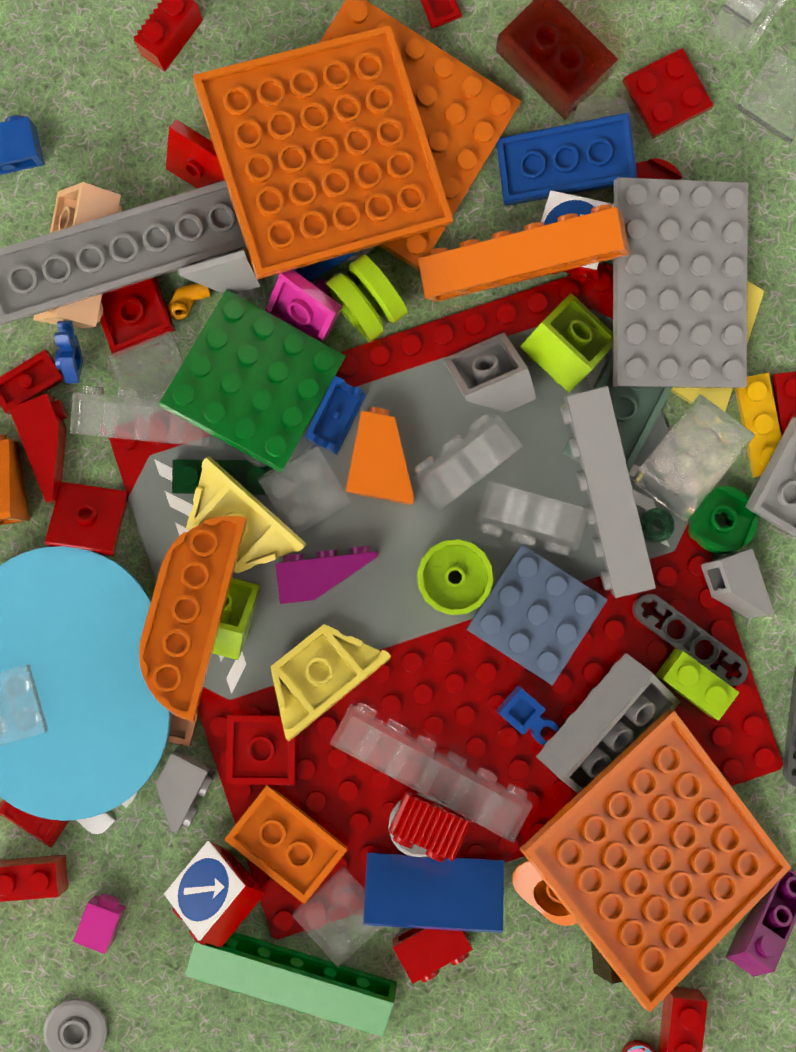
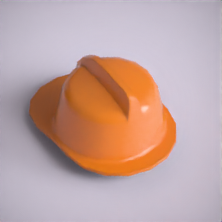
(538, 894)

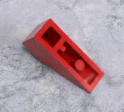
(44, 440)

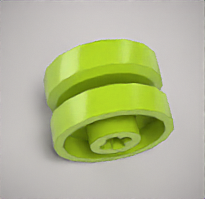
(370, 294)
(474, 582)

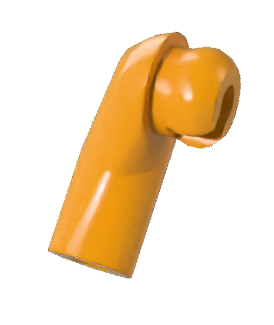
(184, 299)

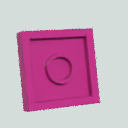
(304, 305)

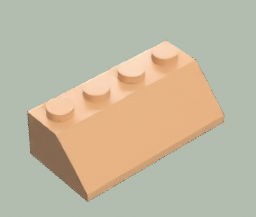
(73, 207)

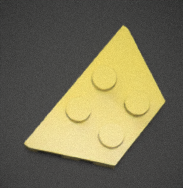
(264, 533)
(320, 675)

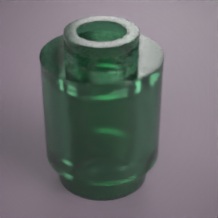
(666, 525)

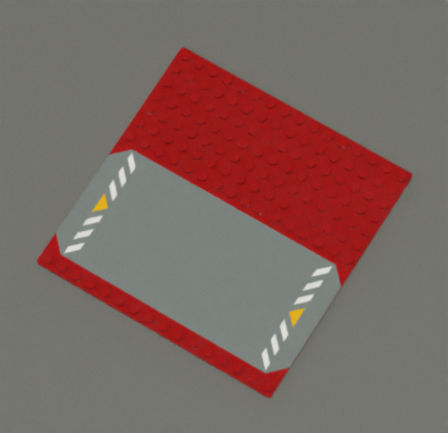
(440, 673)

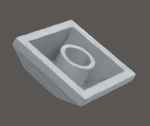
(225, 272)
(492, 374)

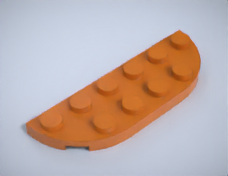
(188, 612)

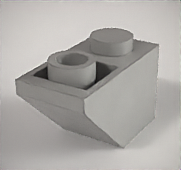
(738, 584)
(179, 788)

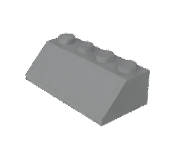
(606, 723)

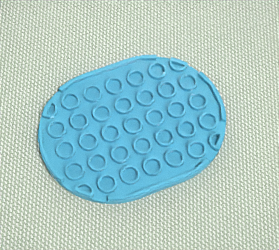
(81, 634)

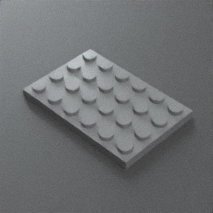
(682, 284)

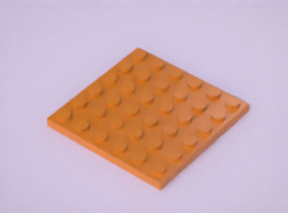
(456, 106)
(322, 150)
(656, 859)

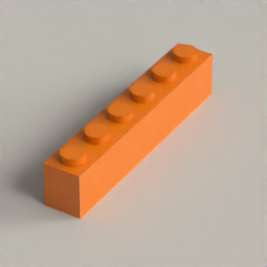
(524, 254)

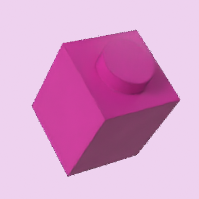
(100, 923)

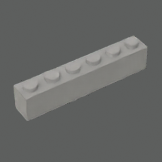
(609, 492)

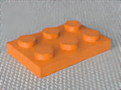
(286, 843)

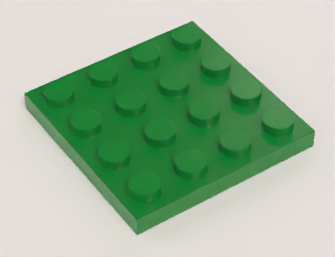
(252, 381)

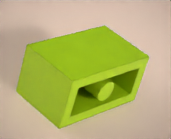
(697, 684)

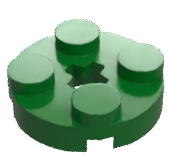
(727, 538)

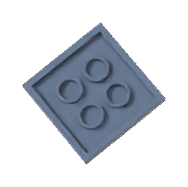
(536, 614)

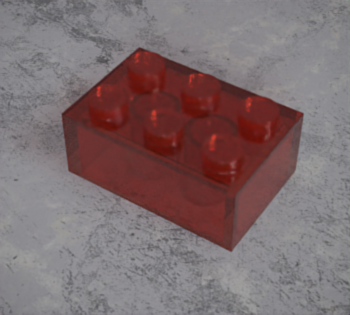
(556, 55)

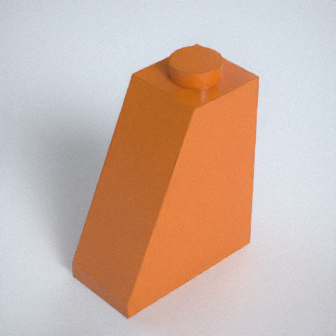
(378, 460)
(12, 488)

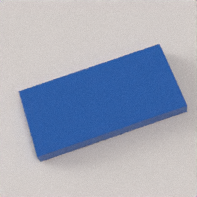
(566, 159)
(433, 893)

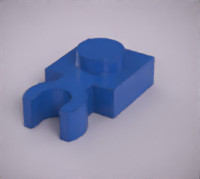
(69, 355)
(524, 713)

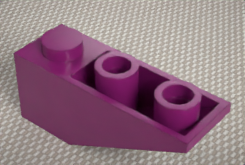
(311, 578)
(766, 929)

